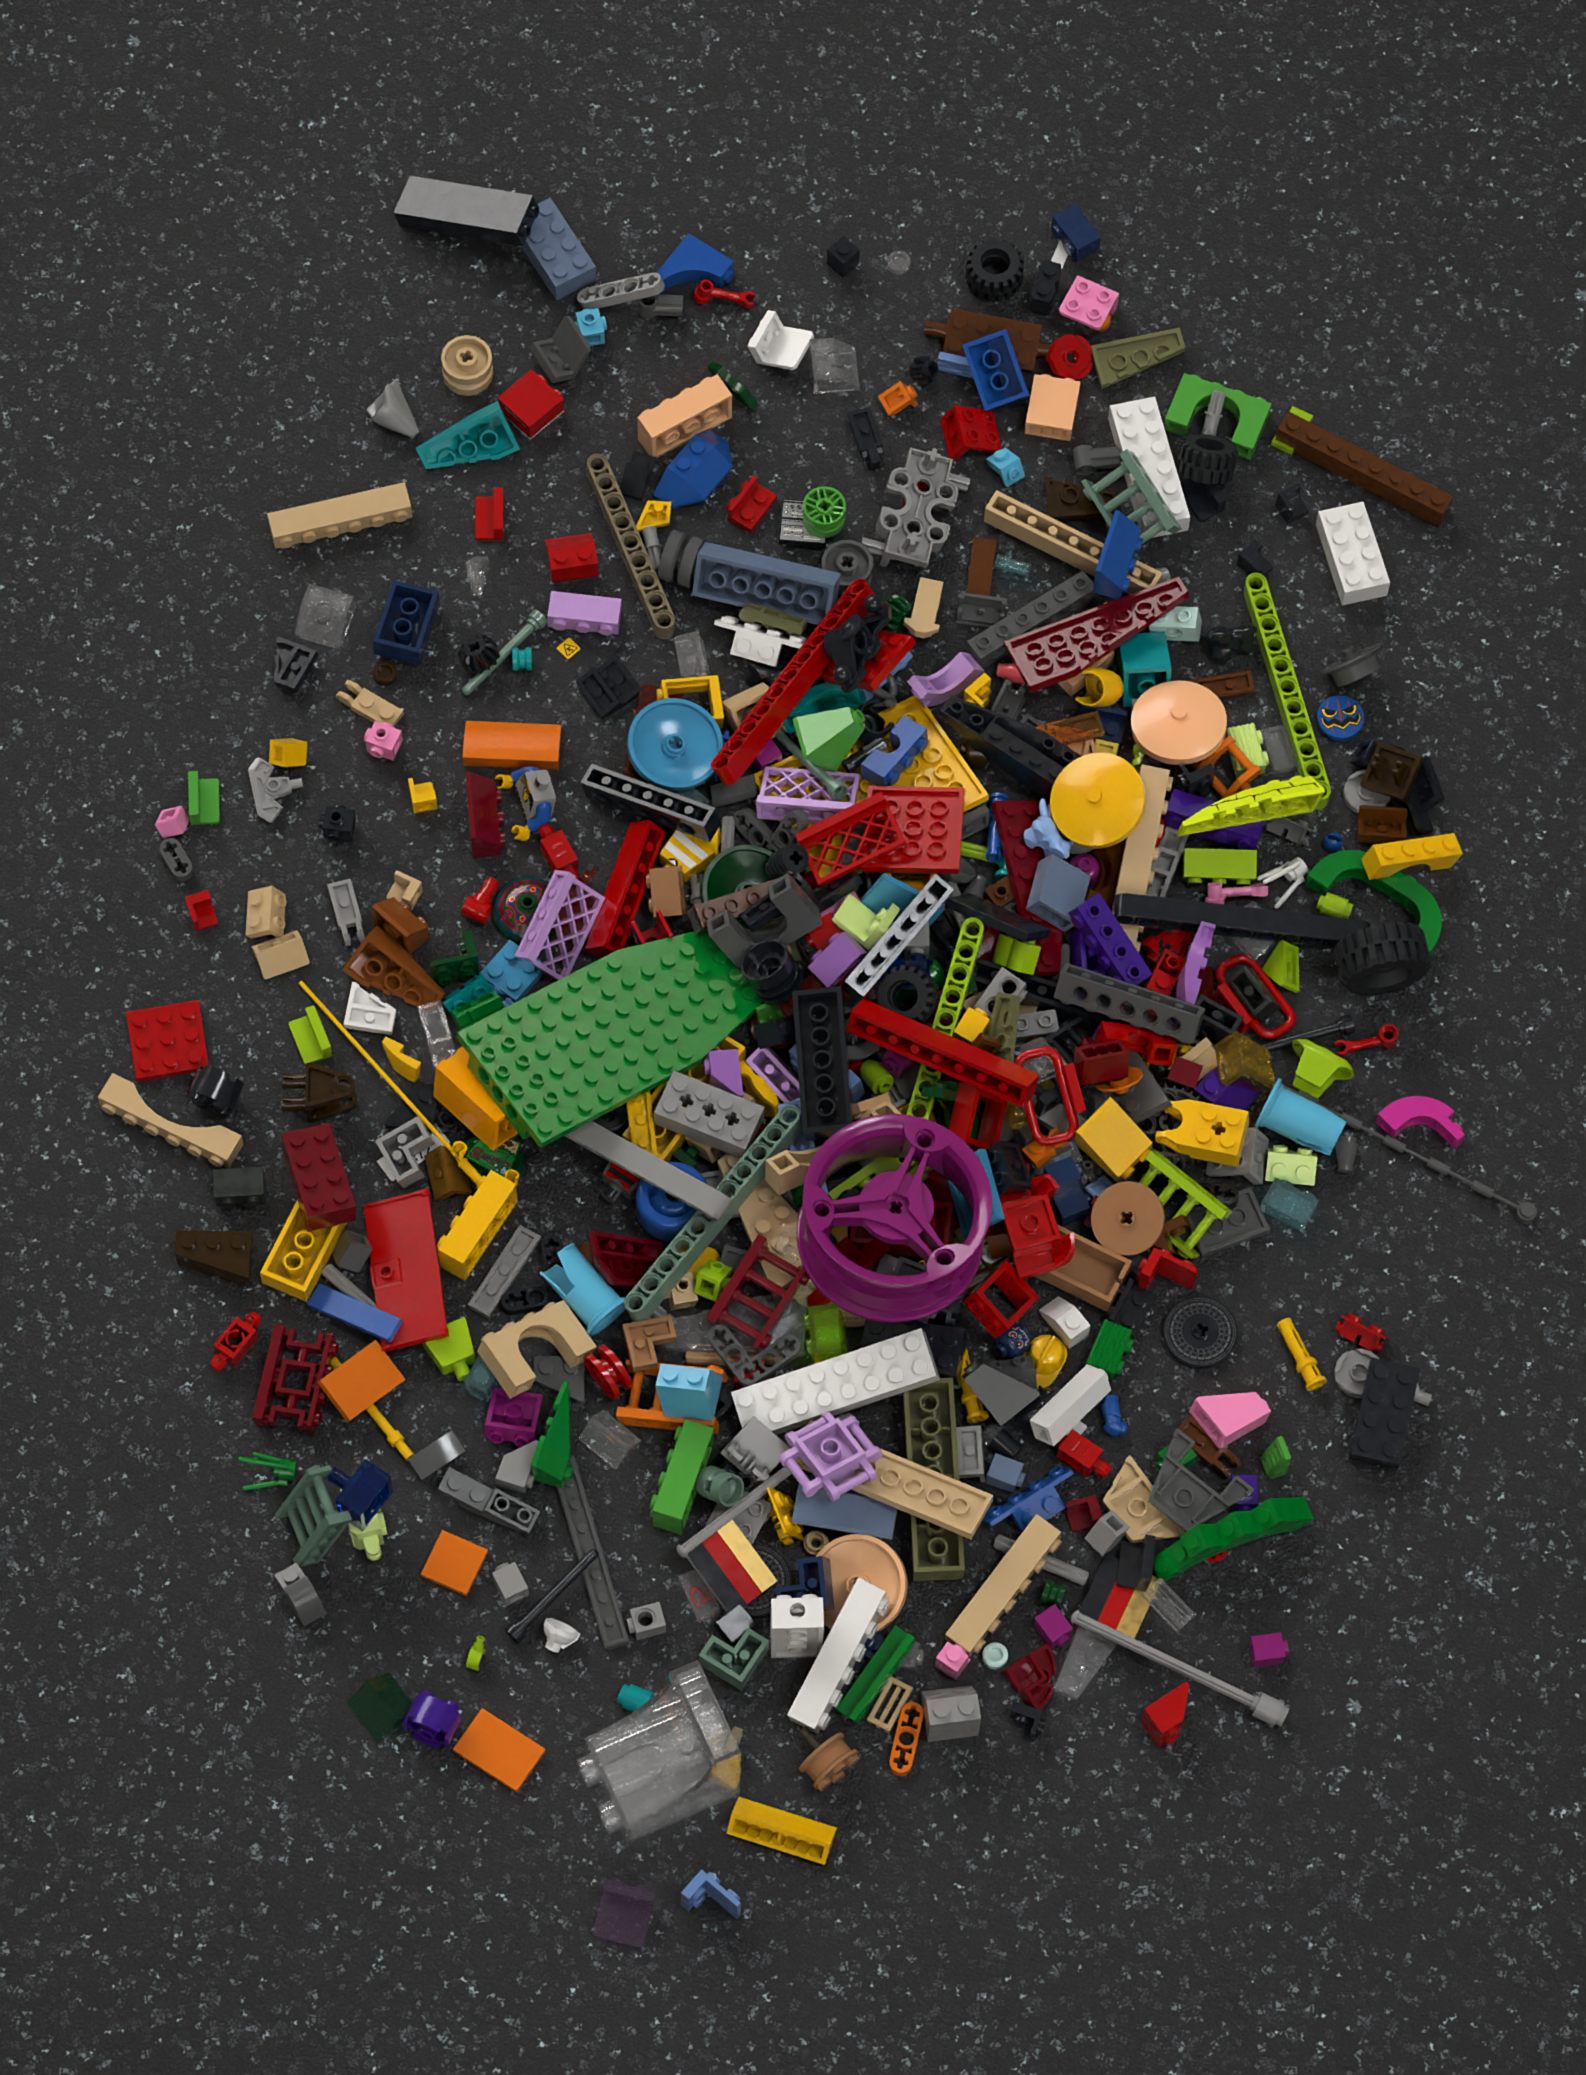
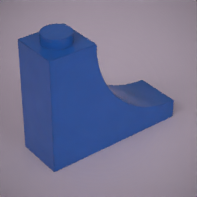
(696, 262)

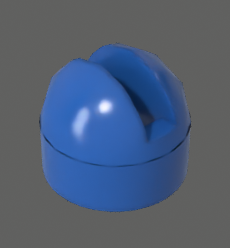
(1331, 845)

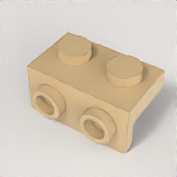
(265, 912)

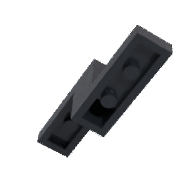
(823, 897)

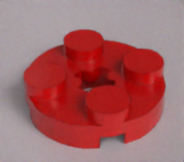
(1058, 357)

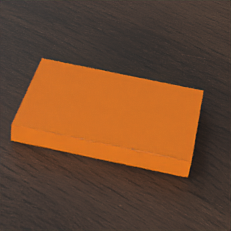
(361, 1381)
(499, 1750)

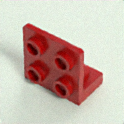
(969, 429)

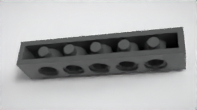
(1049, 608)
(1141, 999)

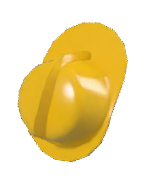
(1048, 1358)

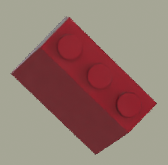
(484, 816)

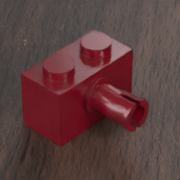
(1100, 1061)

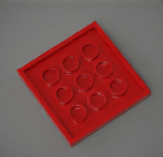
(930, 825)

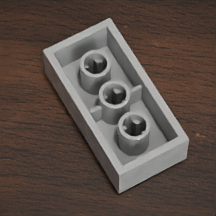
(704, 1100)

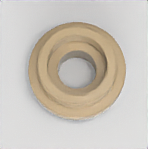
(815, 1536)

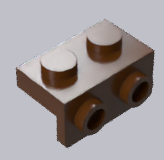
(1381, 824)

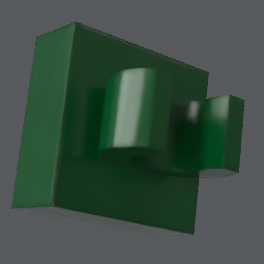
(688, 1157)

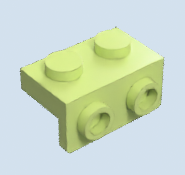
(1290, 1165)

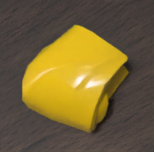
(1102, 687)

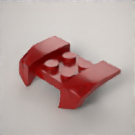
(1034, 1230)

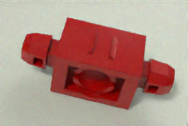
(557, 850)
(236, 1352)
(1082, 1455)

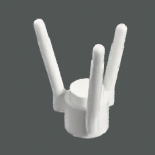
(1291, 870)

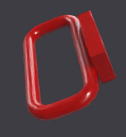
(1228, 998)
(1070, 1094)

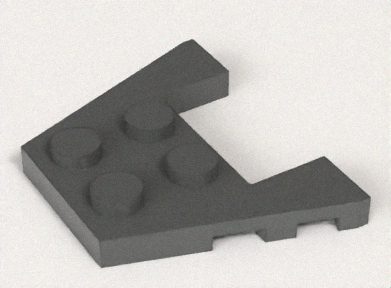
(1186, 1497)

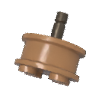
(828, 1759)

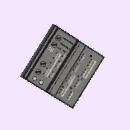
(792, 528)

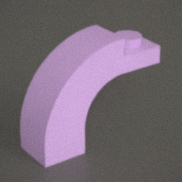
(946, 682)

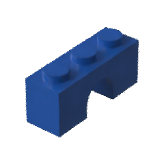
(885, 768)

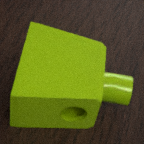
(454, 1351)

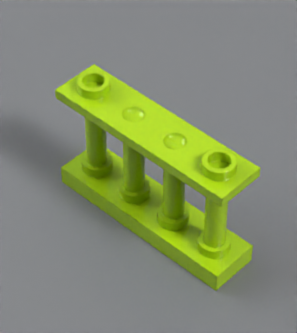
(1196, 1195)

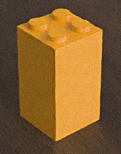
(469, 1101)

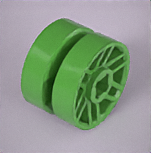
(824, 512)

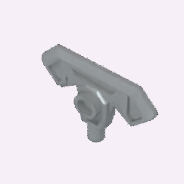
(269, 788)

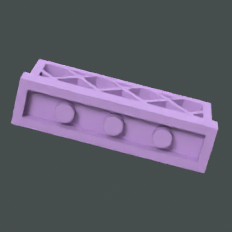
(816, 810)
(547, 917)

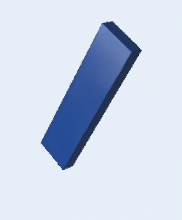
(355, 1313)

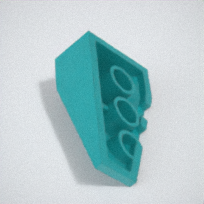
(474, 438)

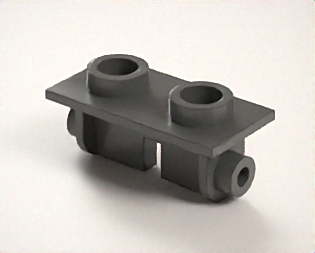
(1297, 830)

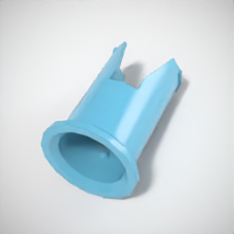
(1300, 1120)
(584, 1290)

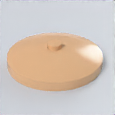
(1178, 722)
(870, 1560)

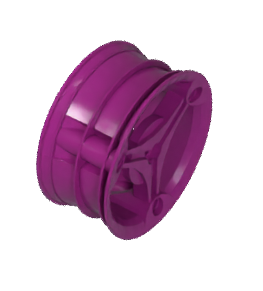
(876, 1294)

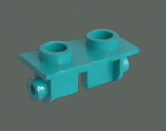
(472, 989)

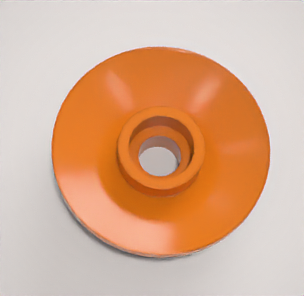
(1121, 1085)

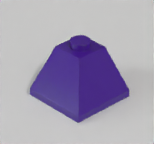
(1236, 1095)

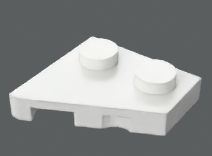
(368, 1013)

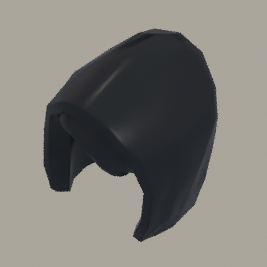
(873, 724)

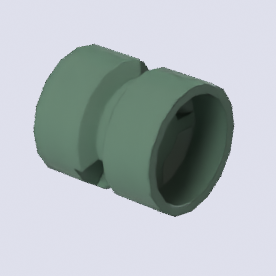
(720, 1486)

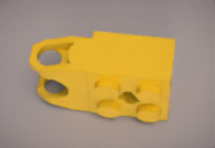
(1199, 1128)

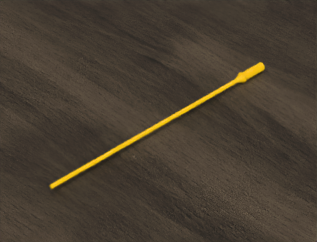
(464, 1163)

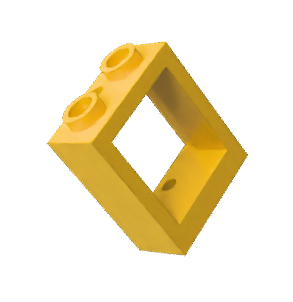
(693, 685)

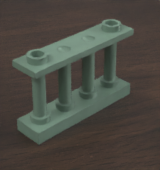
(1141, 484)
(328, 1526)

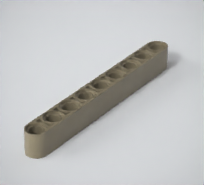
(633, 555)

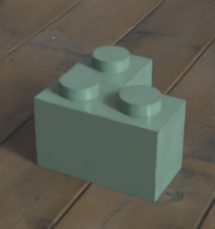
(736, 1663)

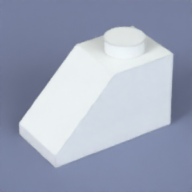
(1065, 1321)

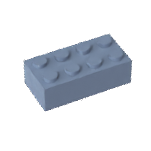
(558, 253)

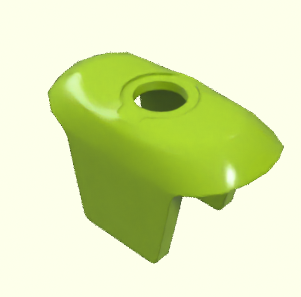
(1318, 1068)

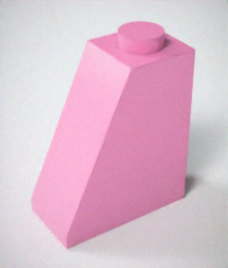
(1229, 1415)

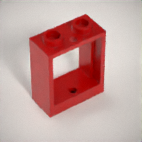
(965, 1111)
(1016, 1290)

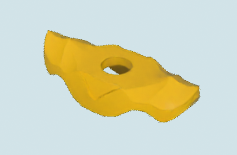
(759, 1090)

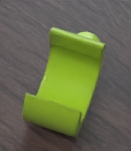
(476, 1654)

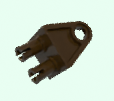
(321, 1093)

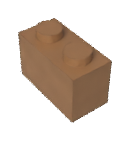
(666, 891)

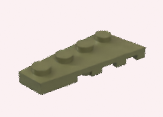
(1132, 355)
(1004, 1024)

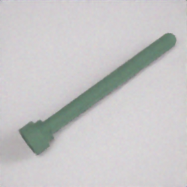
(535, 621)
(835, 788)

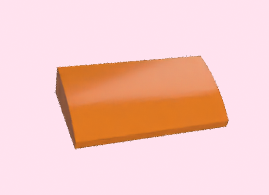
(511, 745)

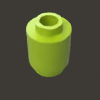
(1334, 906)
(876, 1076)

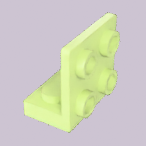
(862, 922)

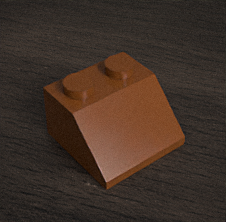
(400, 923)

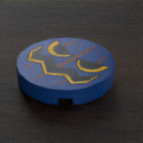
(1340, 718)

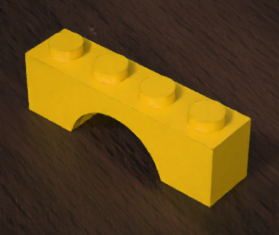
(1388, 858)

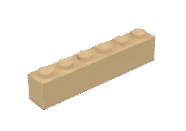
(339, 515)
(1003, 1585)

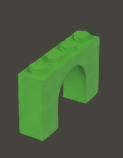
(1196, 393)

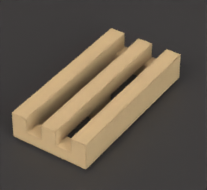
(880, 1723)

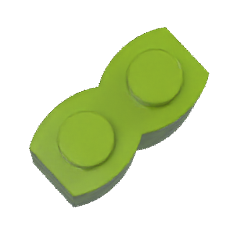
(1016, 954)

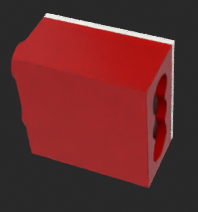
(531, 404)

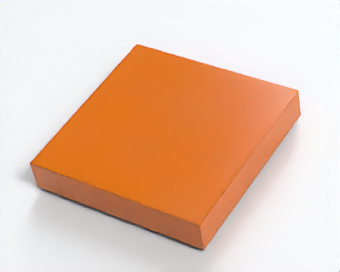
(454, 1563)

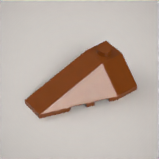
(390, 968)

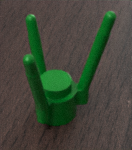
(283, 1469)

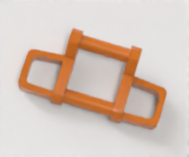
(1241, 783)

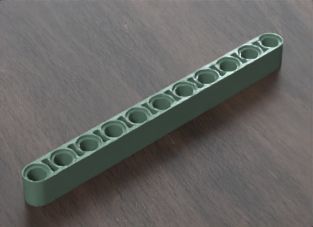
(699, 1242)

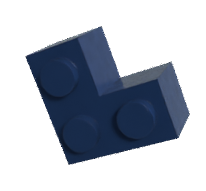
(1069, 1201)
(814, 1579)

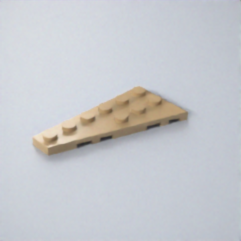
(762, 1215)

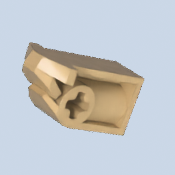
(925, 609)

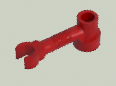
(705, 291)
(1385, 1031)

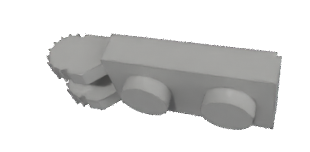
(346, 909)

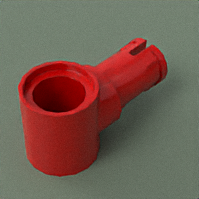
(479, 906)

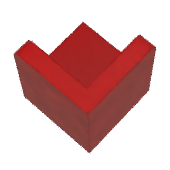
(201, 910)

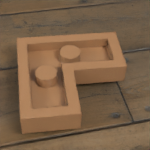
(642, 1338)

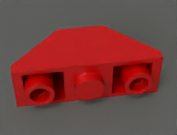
(1164, 974)

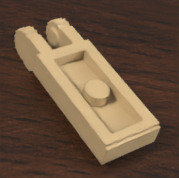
(370, 705)

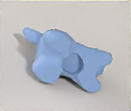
(1045, 834)

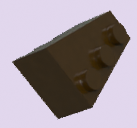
(217, 1252)

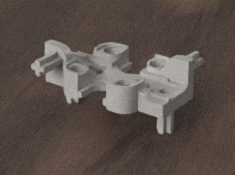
(900, 543)

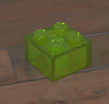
(826, 1332)

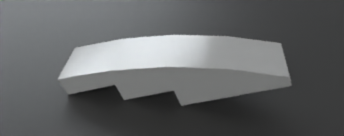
(1168, 858)

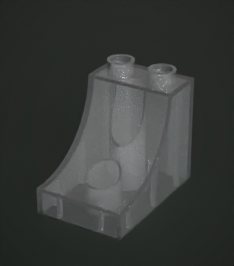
(664, 1758)

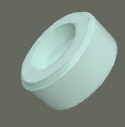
(995, 1656)

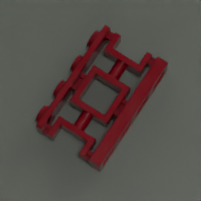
(276, 1373)

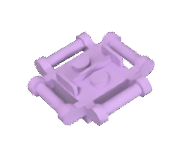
(831, 1455)

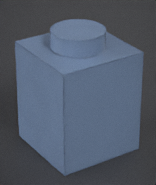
(1005, 1473)

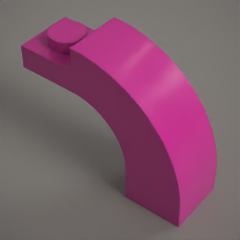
(1420, 1111)

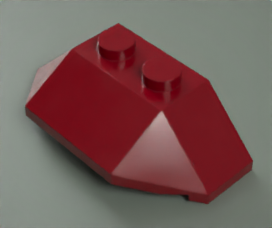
(623, 1258)

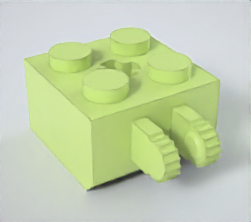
(371, 1537)

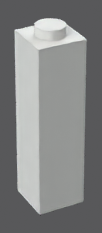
(1070, 1405)

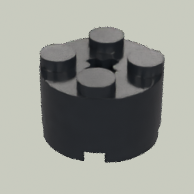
(214, 1089)

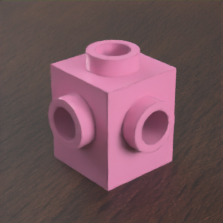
(383, 740)

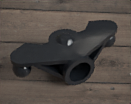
(856, 643)

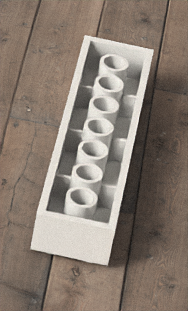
(839, 1383)

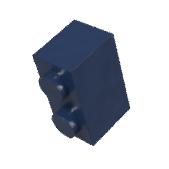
(1075, 232)

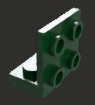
(457, 967)

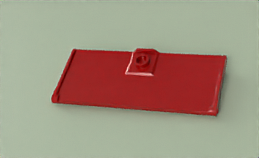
(406, 1267)

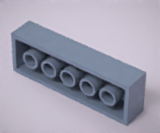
(748, 577)

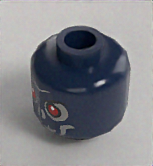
(1013, 1342)

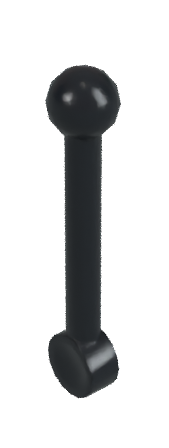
(999, 1500)

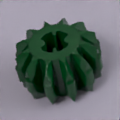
(899, 611)

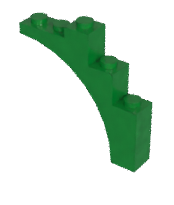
(1235, 1529)

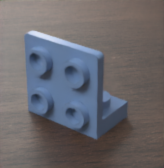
(708, 1883)

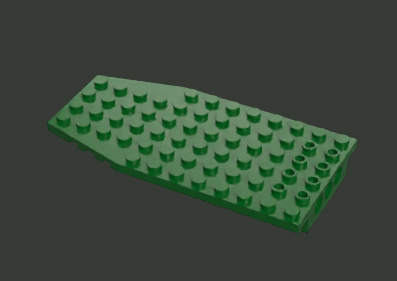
(607, 1033)

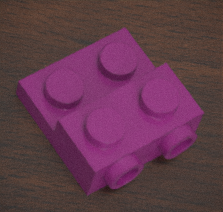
(513, 1418)

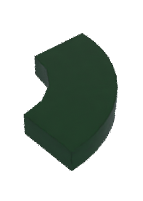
(739, 391)

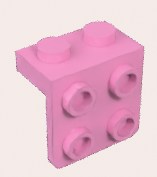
(1089, 303)

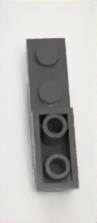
(488, 1502)

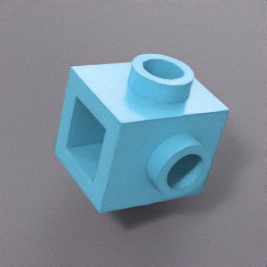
(591, 326)

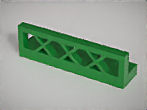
(876, 1674)

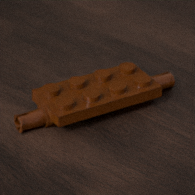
(970, 326)

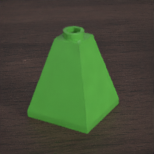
(829, 735)

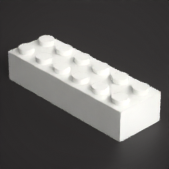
(1140, 429)
(838, 1655)

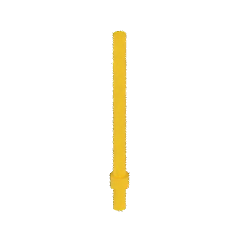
(393, 1437)

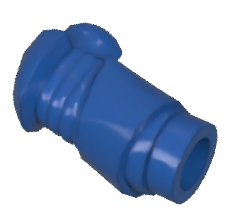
(1112, 1415)

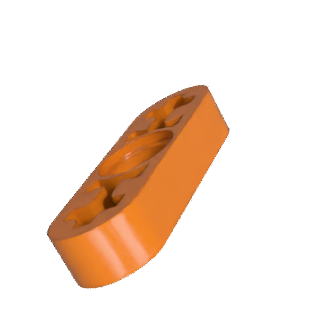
(903, 1719)

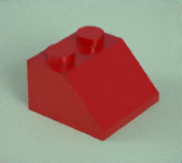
(572, 557)
(1165, 1716)

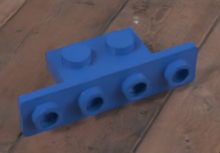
(1038, 1499)

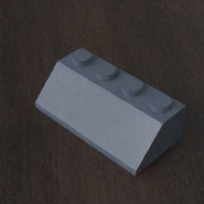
(849, 1514)

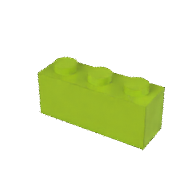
(1219, 865)

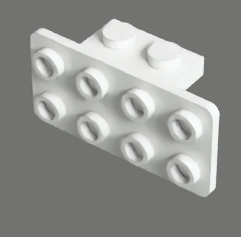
(758, 644)

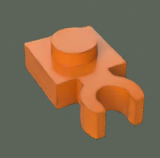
(1041, 1154)

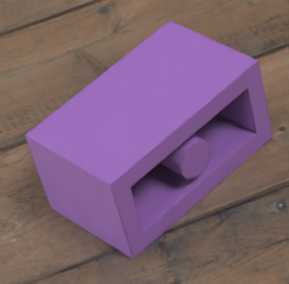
(837, 959)

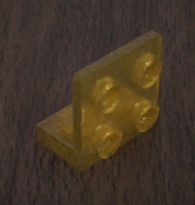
(1241, 1056)

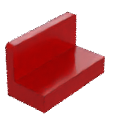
(489, 516)

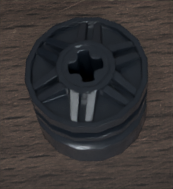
(772, 971)

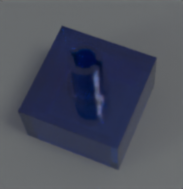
(363, 1493)

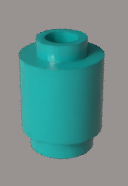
(633, 1697)

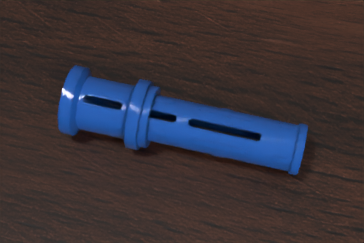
(994, 846)

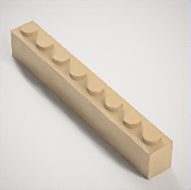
(1058, 539)
(1140, 845)

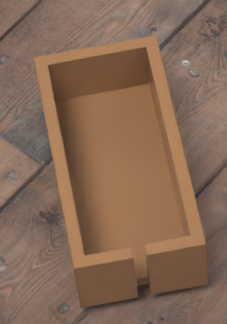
(1091, 1274)

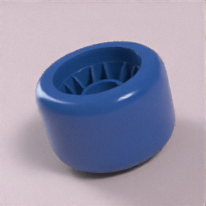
(659, 1215)

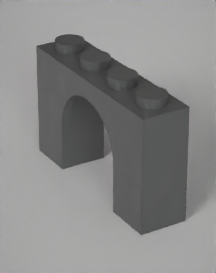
(798, 919)

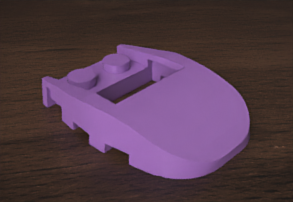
(1188, 983)

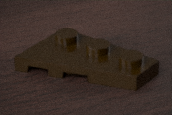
(1070, 503)

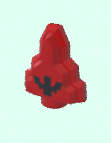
(1175, 942)

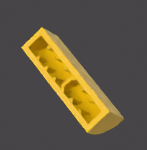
(781, 1830)

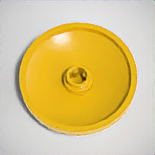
(1098, 800)

